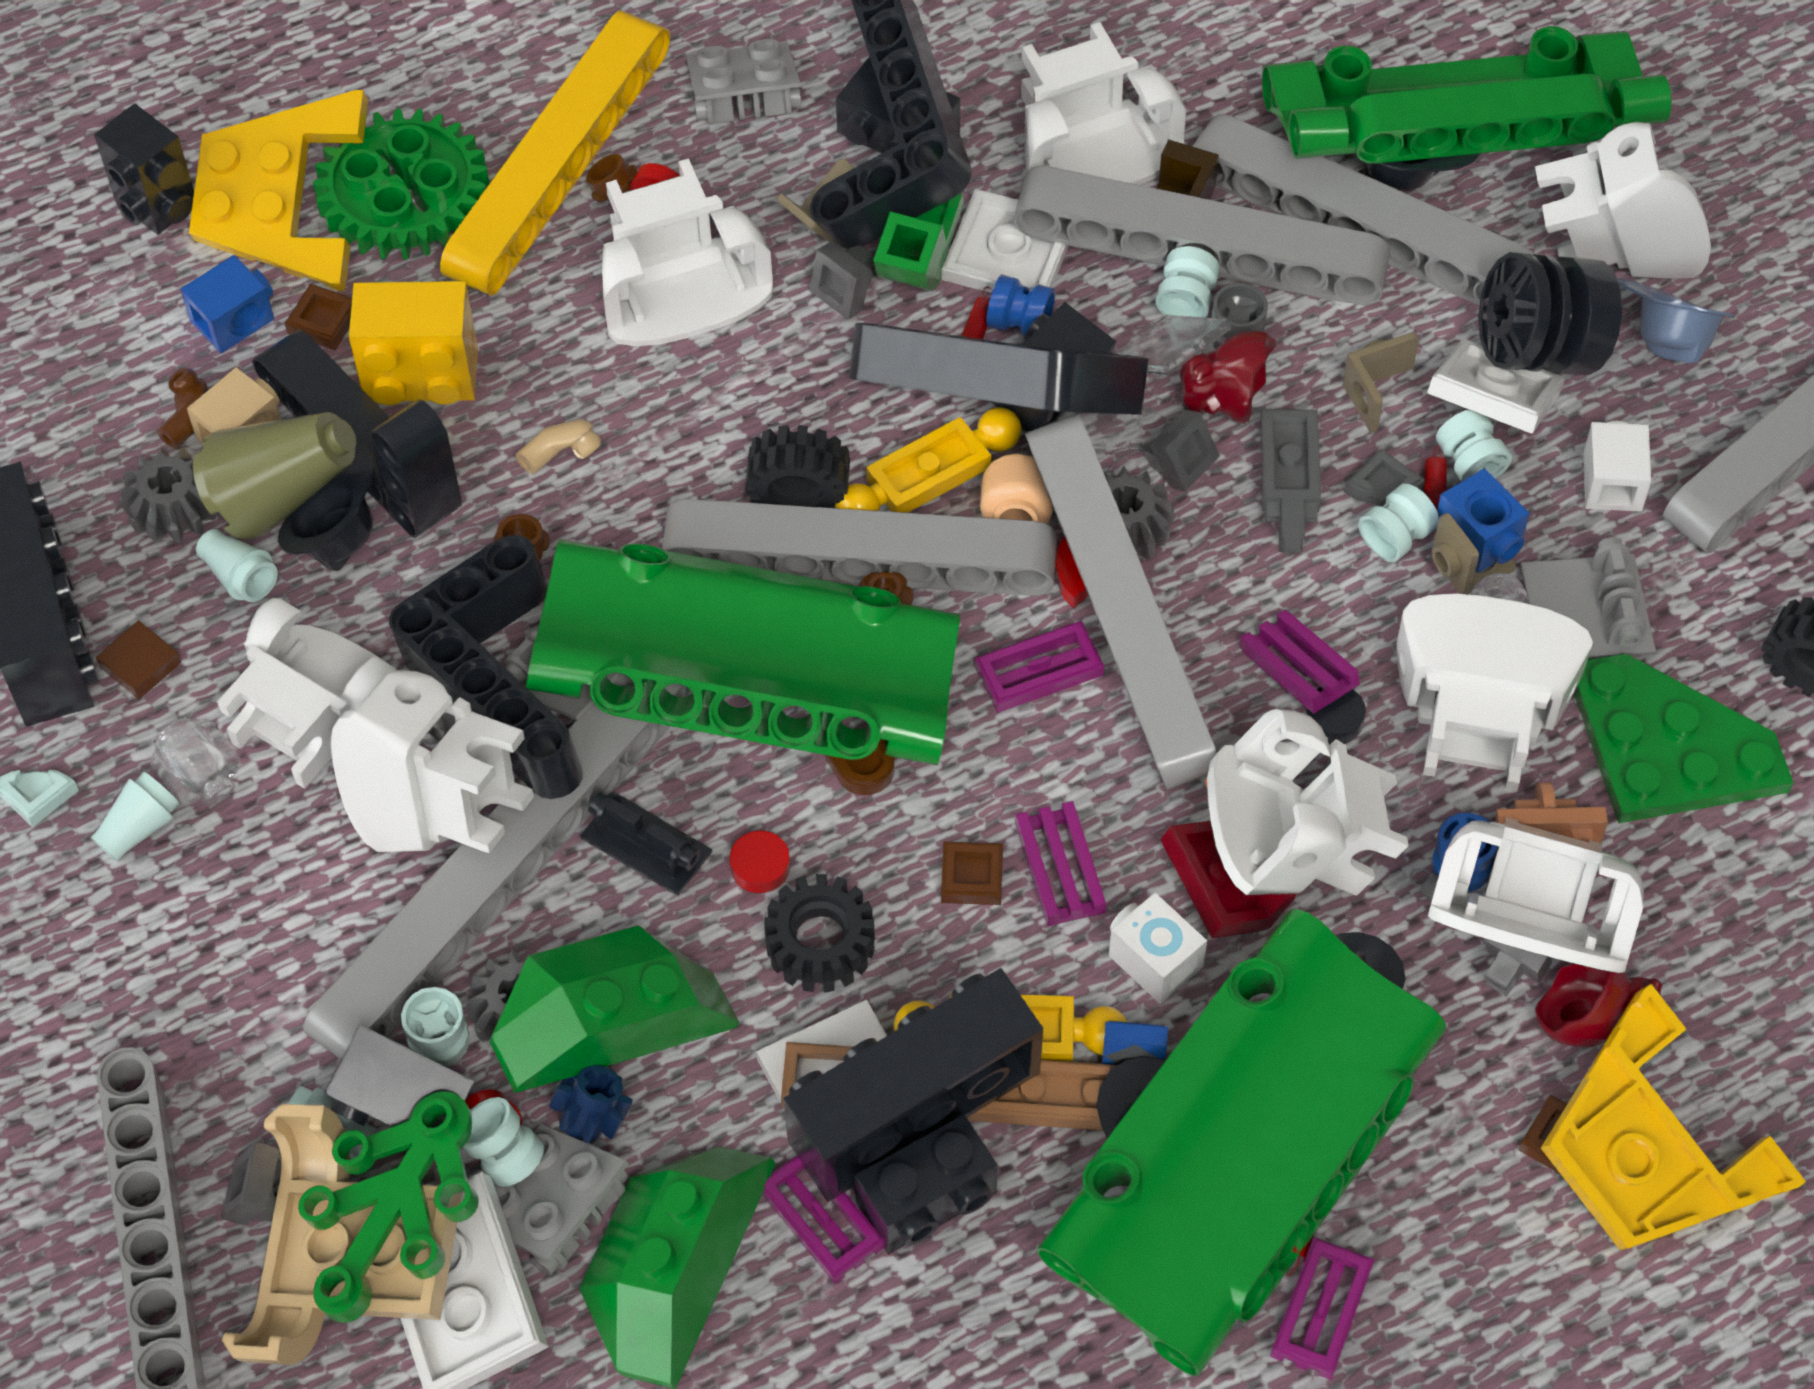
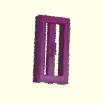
(1308, 656)
(1041, 685)
(1048, 822)
(852, 1255)
(1305, 1356)

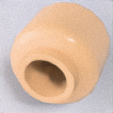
(1015, 490)

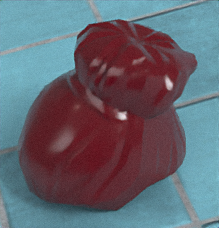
(1228, 376)
(1587, 1004)

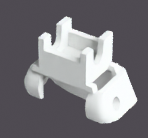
(1079, 115)
(1627, 208)
(668, 274)
(1497, 676)
(298, 686)
(411, 797)
(1286, 837)
(1540, 894)

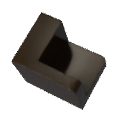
(1188, 170)

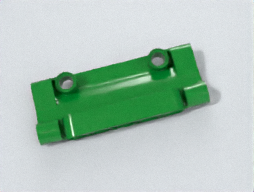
(1550, 97)
(750, 636)
(1243, 1141)

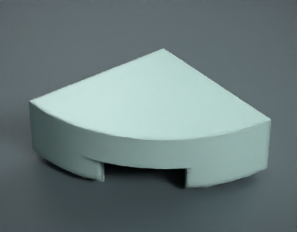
(36, 793)

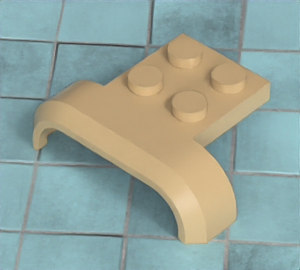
(285, 1312)

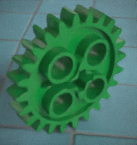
(376, 208)

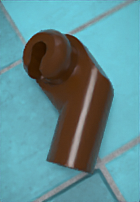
(187, 390)

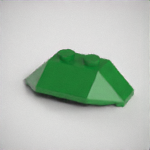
(604, 1006)
(670, 1257)

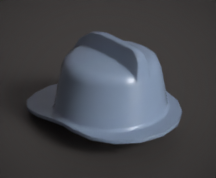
(1674, 325)

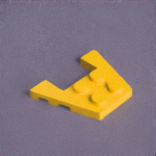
(254, 185)
(1635, 1157)

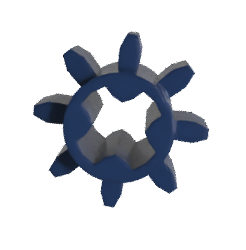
(591, 1103)

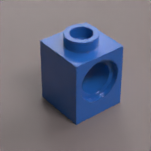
(228, 303)
(1487, 517)

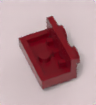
(1217, 899)

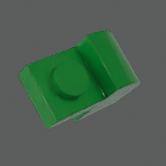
(916, 248)

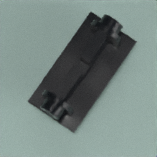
(644, 842)

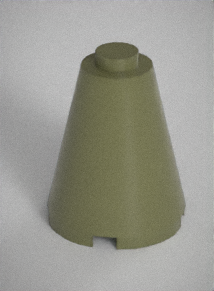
(270, 469)

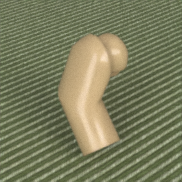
(555, 439)

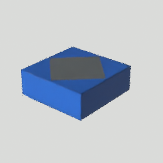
(1132, 1041)

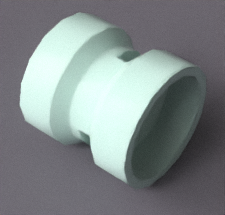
(1188, 282)
(1470, 443)
(1404, 517)
(431, 1014)
(505, 1147)

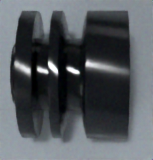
(1549, 313)

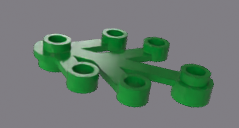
(394, 1195)

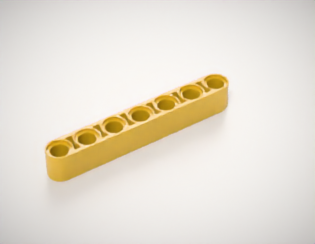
(554, 153)

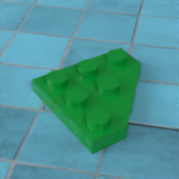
(1670, 745)

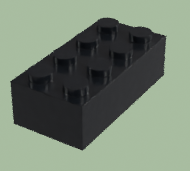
(39, 623)
(913, 1080)

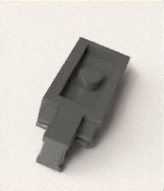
(1290, 472)

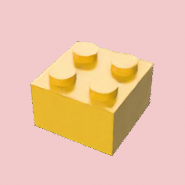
(414, 341)

